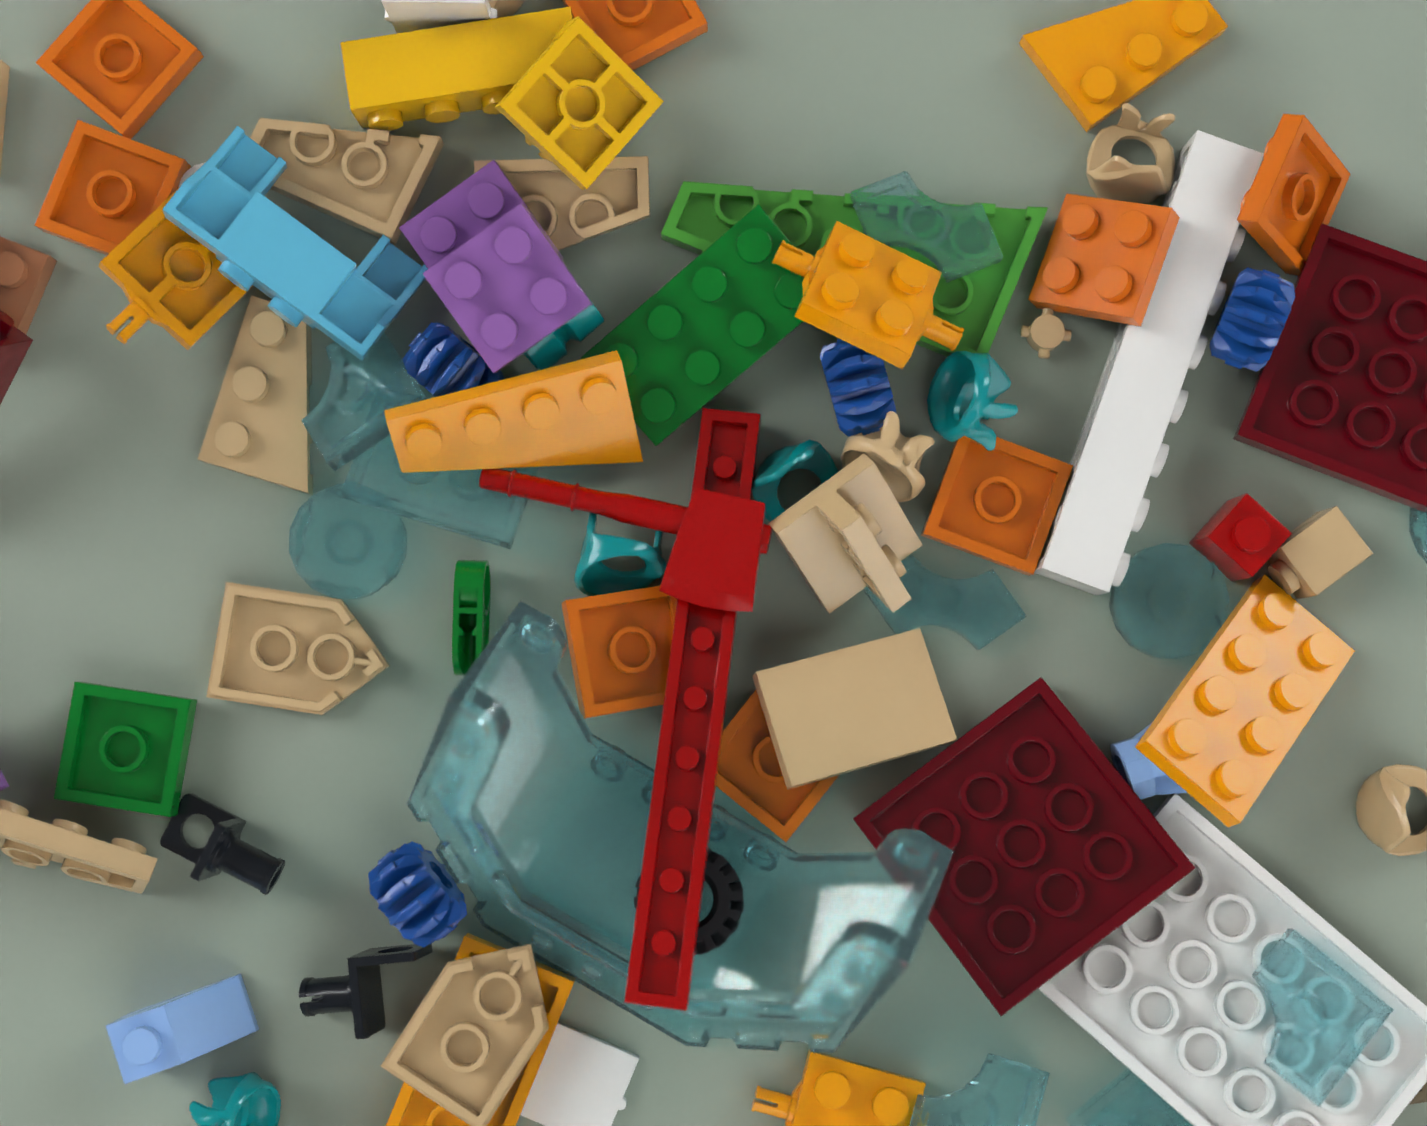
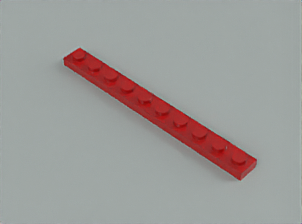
(689, 749)

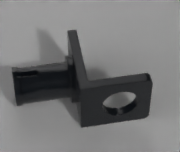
(224, 848)
(360, 989)

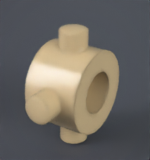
(1045, 333)

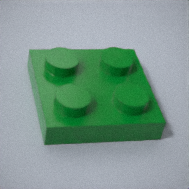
(125, 749)

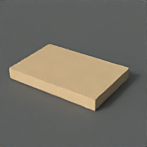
(853, 708)

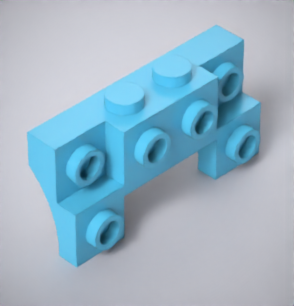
(283, 258)

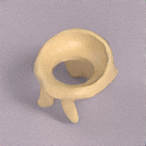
(1124, 181)
(894, 456)
(1383, 809)

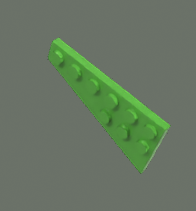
(971, 302)

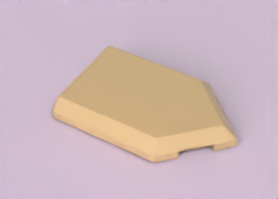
(289, 650)
(473, 1033)

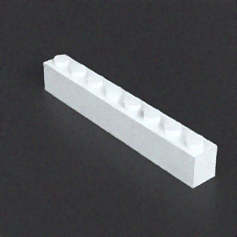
(1147, 370)

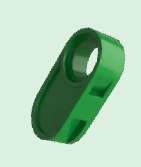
(470, 613)

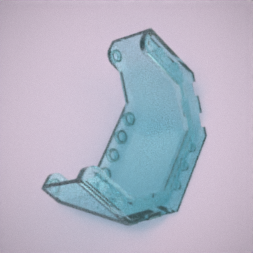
(556, 836)

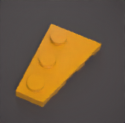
(1119, 52)

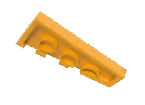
(530, 420)

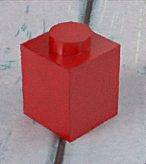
(1240, 537)

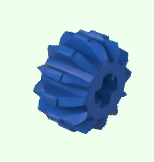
(1252, 319)
(446, 362)
(856, 387)
(417, 894)

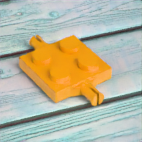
(168, 281)
(868, 295)
(843, 1095)

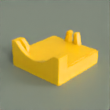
(579, 103)

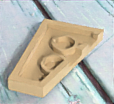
(262, 402)

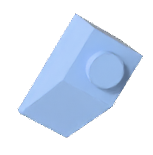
(181, 1028)

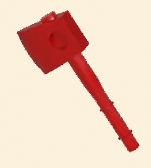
(715, 542)

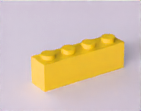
(444, 68)

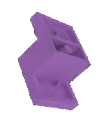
(494, 267)

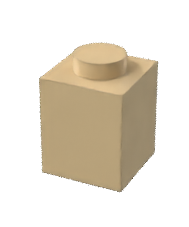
(1317, 554)

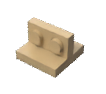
(849, 537)

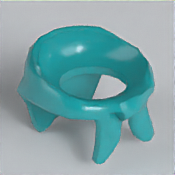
(967, 390)
(806, 455)
(597, 579)
(239, 1102)

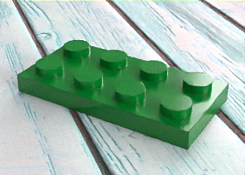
(706, 326)

